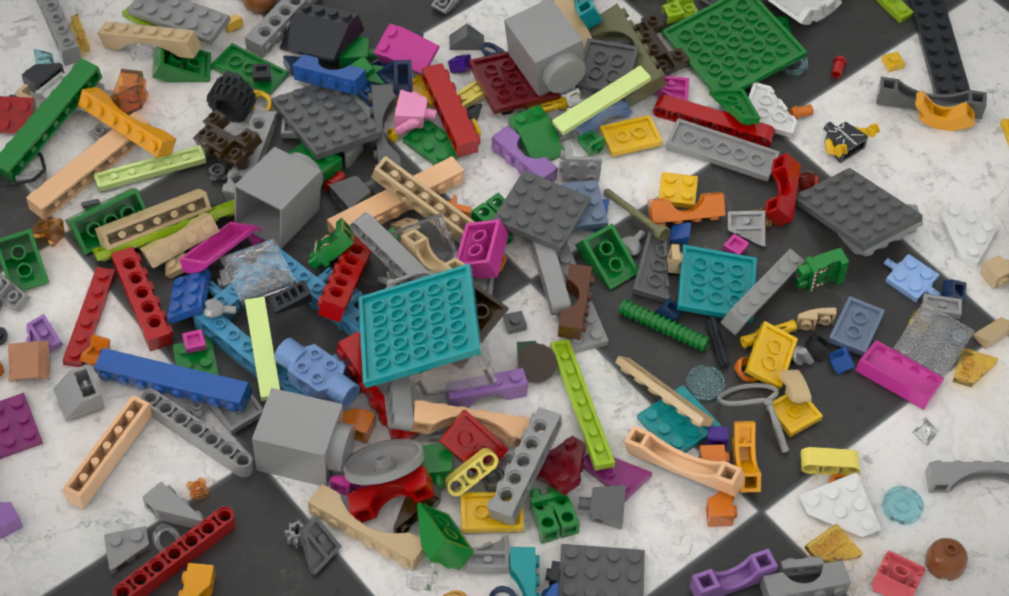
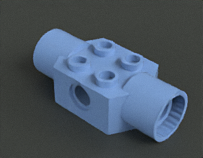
(316, 372)

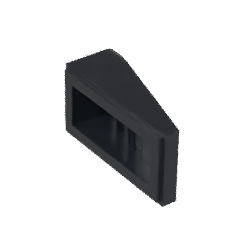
(296, 289)

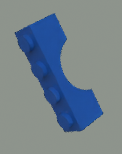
(346, 80)

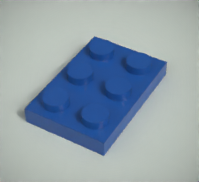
(188, 296)

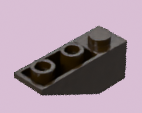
(408, 513)

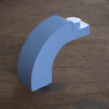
(617, 109)

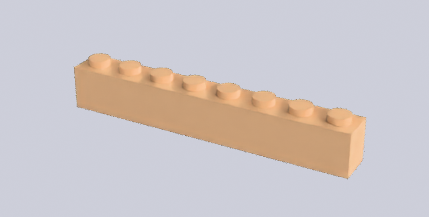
(80, 172)
(387, 206)

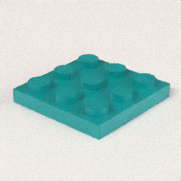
(673, 427)

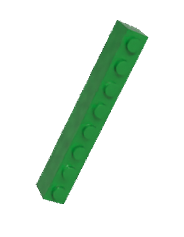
(47, 119)

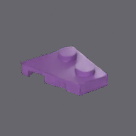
(41, 330)

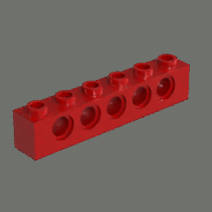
(343, 281)
(141, 298)

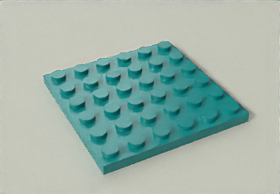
(418, 325)

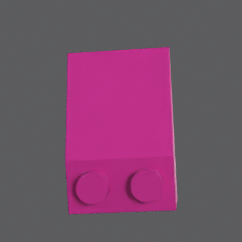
(403, 44)

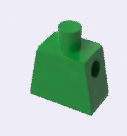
(357, 50)
(437, 463)

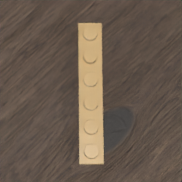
(669, 396)

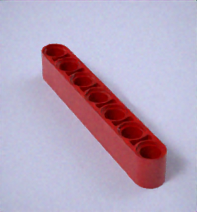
(672, 108)
(178, 548)

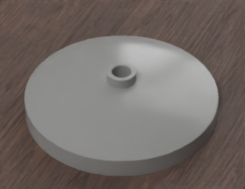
(383, 461)

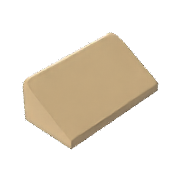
(993, 332)

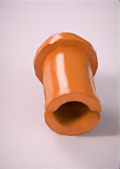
(801, 111)

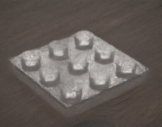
(258, 271)
(934, 339)

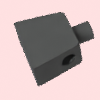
(351, 192)
(605, 505)

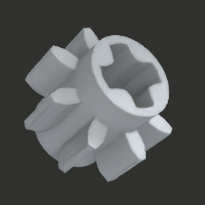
(292, 534)

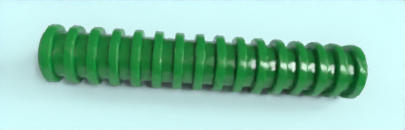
(661, 324)

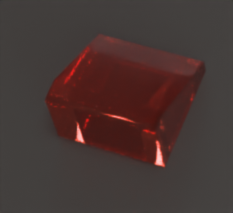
(807, 179)

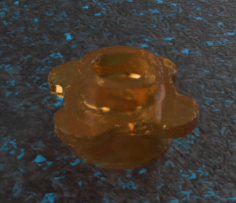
(198, 493)

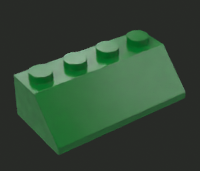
(83, 224)

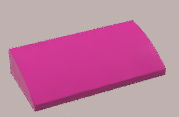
(215, 246)
(899, 374)

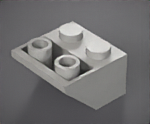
(78, 393)

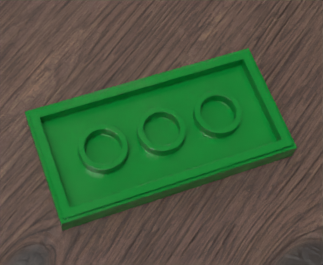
(240, 62)

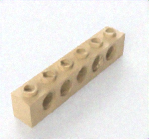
(419, 196)

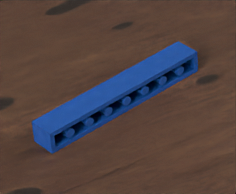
(173, 380)

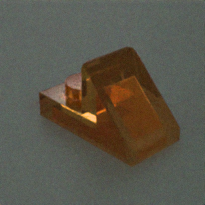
(49, 229)

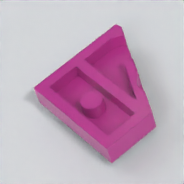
(675, 87)

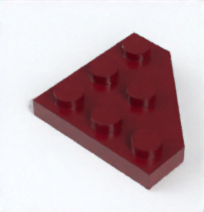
(564, 466)

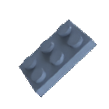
(595, 214)
(856, 326)

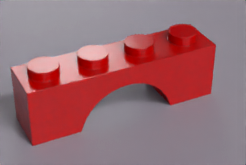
(786, 173)
(368, 501)

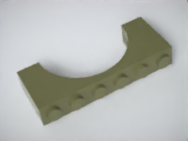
(616, 26)

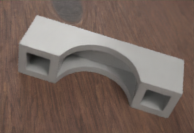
(831, 581)

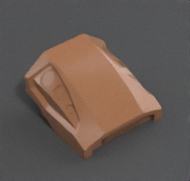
(29, 361)

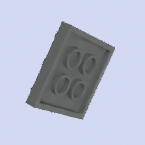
(606, 63)

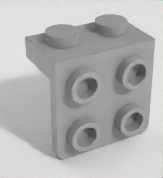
(578, 168)

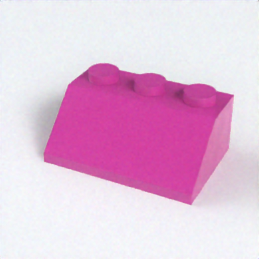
(483, 247)

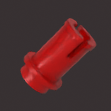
(839, 64)
(339, 176)

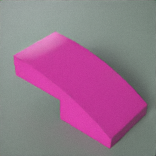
(342, 486)

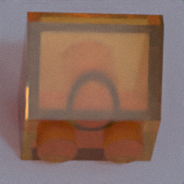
(130, 91)

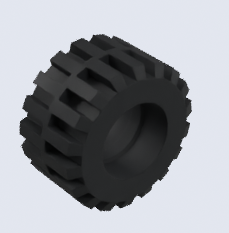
(231, 98)

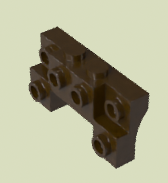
(667, 61)
(224, 145)

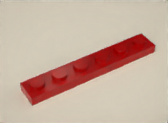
(89, 316)

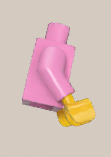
(409, 113)

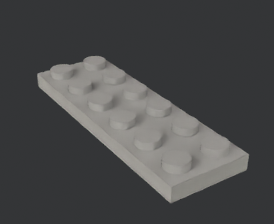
(181, 15)
(722, 149)

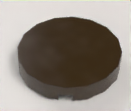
(538, 362)

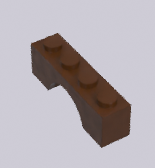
(572, 319)

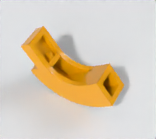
(944, 118)
(744, 455)

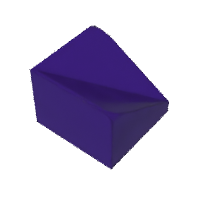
(459, 63)
(717, 436)

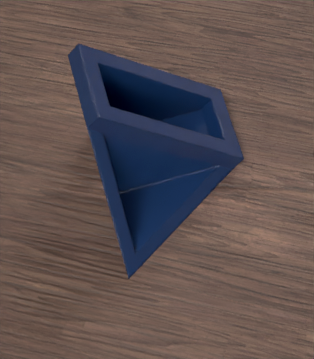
(399, 74)

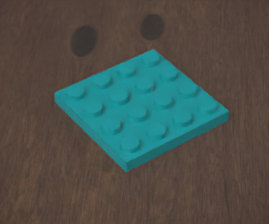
(713, 280)

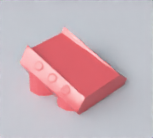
(897, 576)

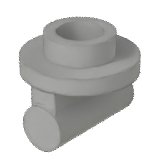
(801, 356)

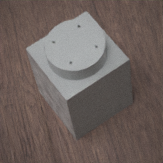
(546, 48)
(279, 195)
(302, 438)

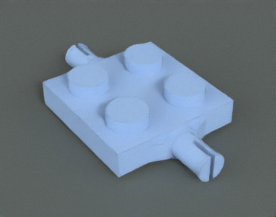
(912, 277)

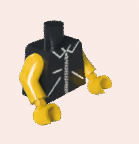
(847, 140)

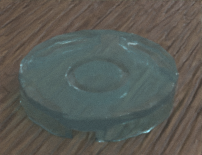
(705, 383)
(902, 505)

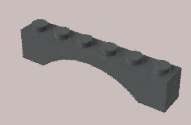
(896, 93)
(382, 105)

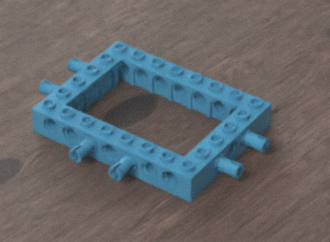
(239, 345)

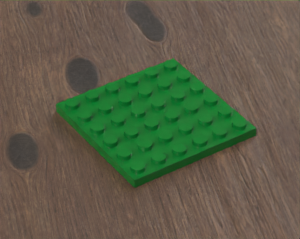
(734, 43)

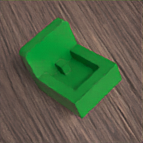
(591, 142)

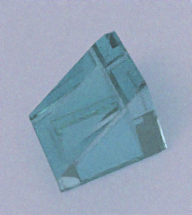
(43, 57)

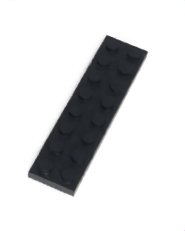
(939, 46)

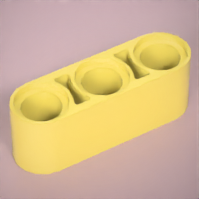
(829, 461)
(476, 462)

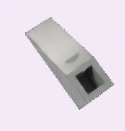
(170, 508)

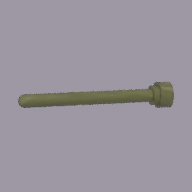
(660, 231)

